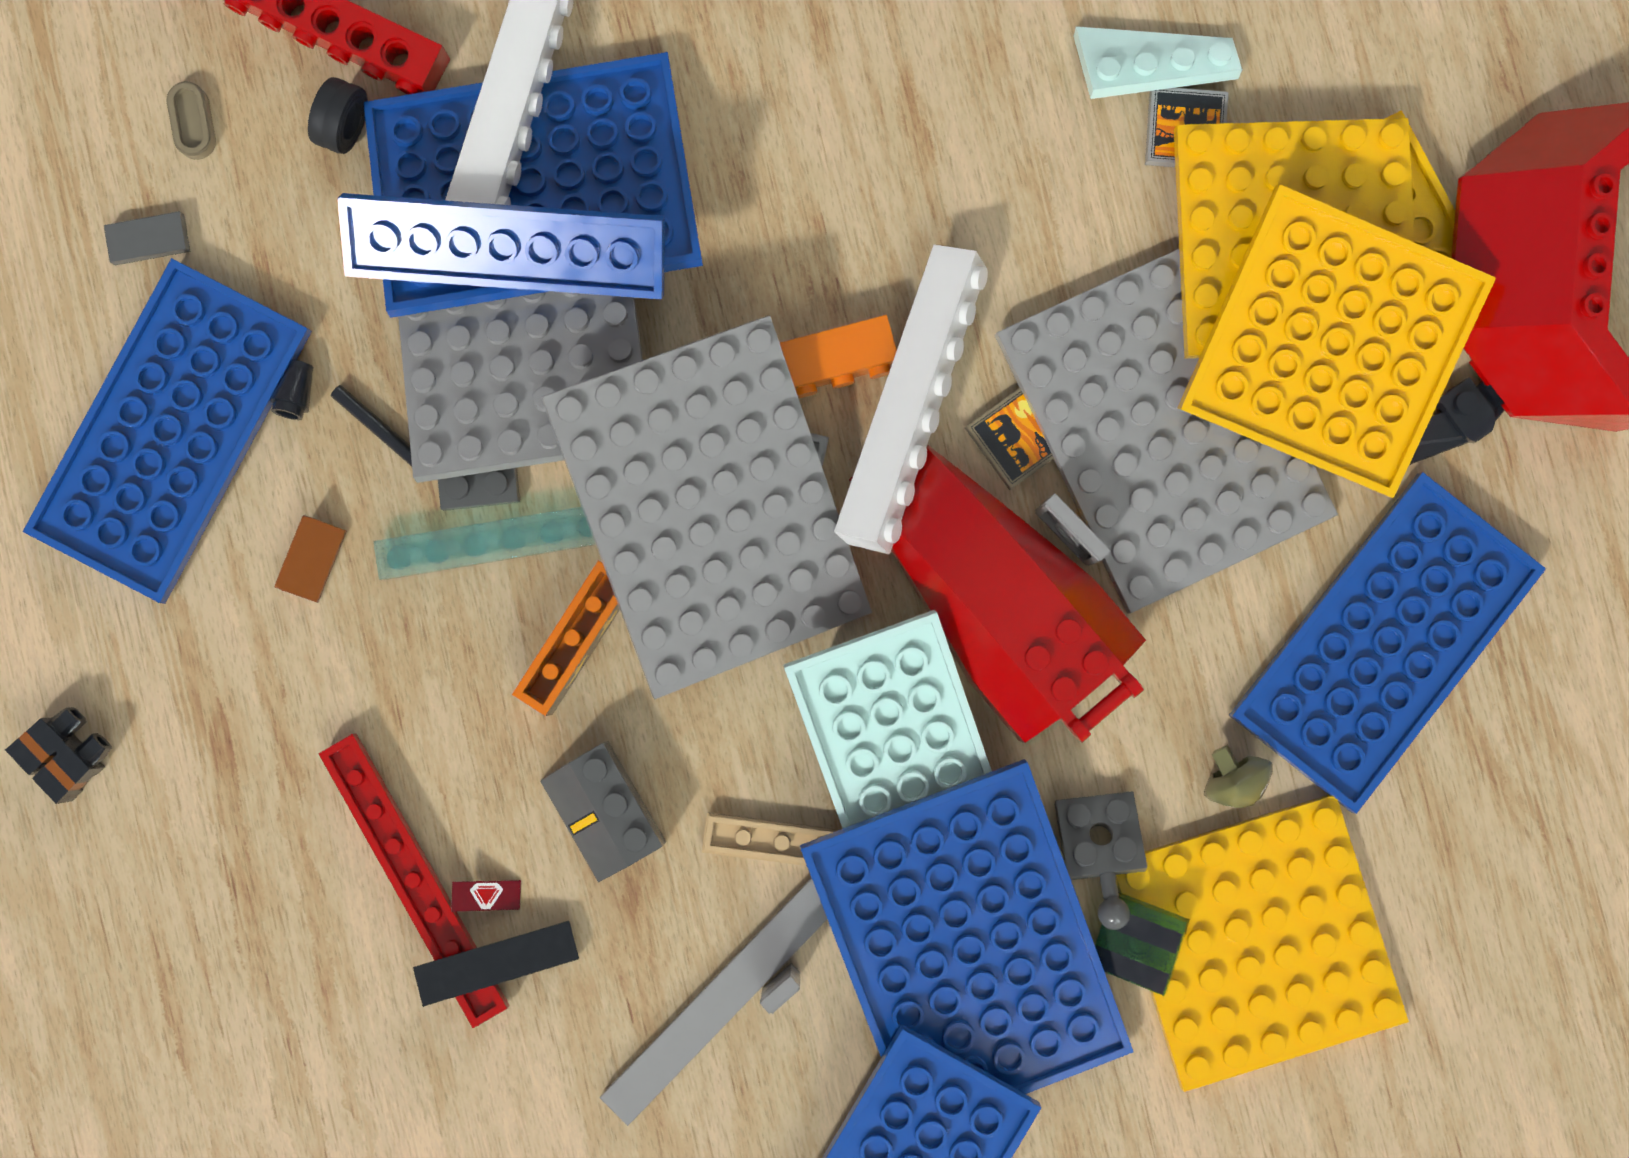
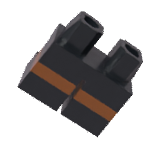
(57, 755)

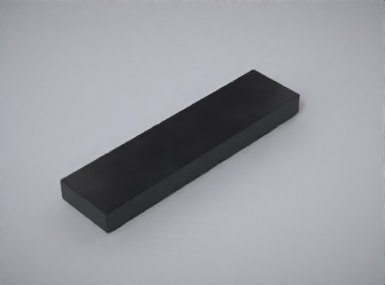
(495, 963)

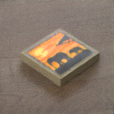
(1011, 439)

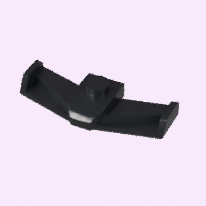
(1465, 418)

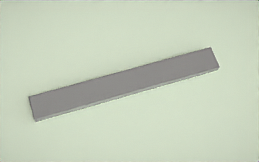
(716, 1004)

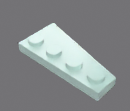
(1143, 61)

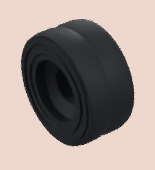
(337, 115)

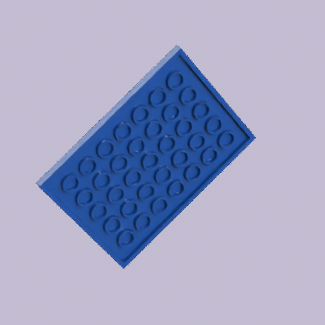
(598, 145)
(971, 931)

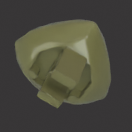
(1238, 782)

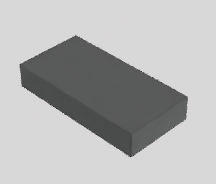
(147, 238)

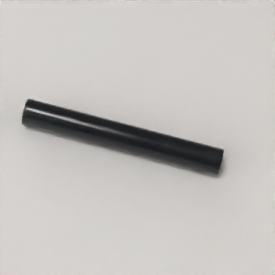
(372, 422)

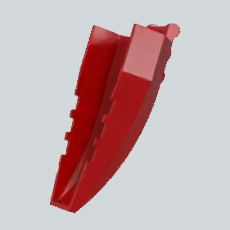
(1013, 606)

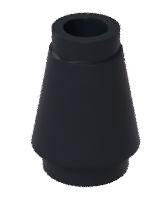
(293, 392)

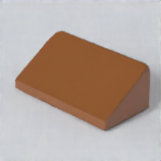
(310, 558)

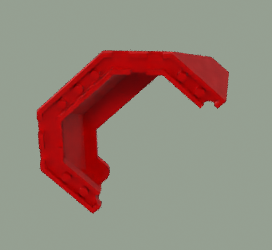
(1545, 227)

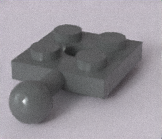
(1088, 860)

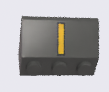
(603, 811)

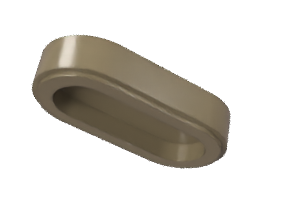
(191, 120)

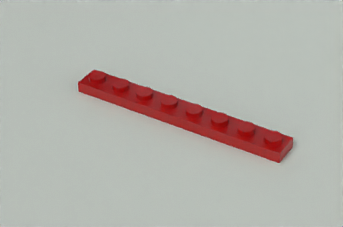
(406, 866)

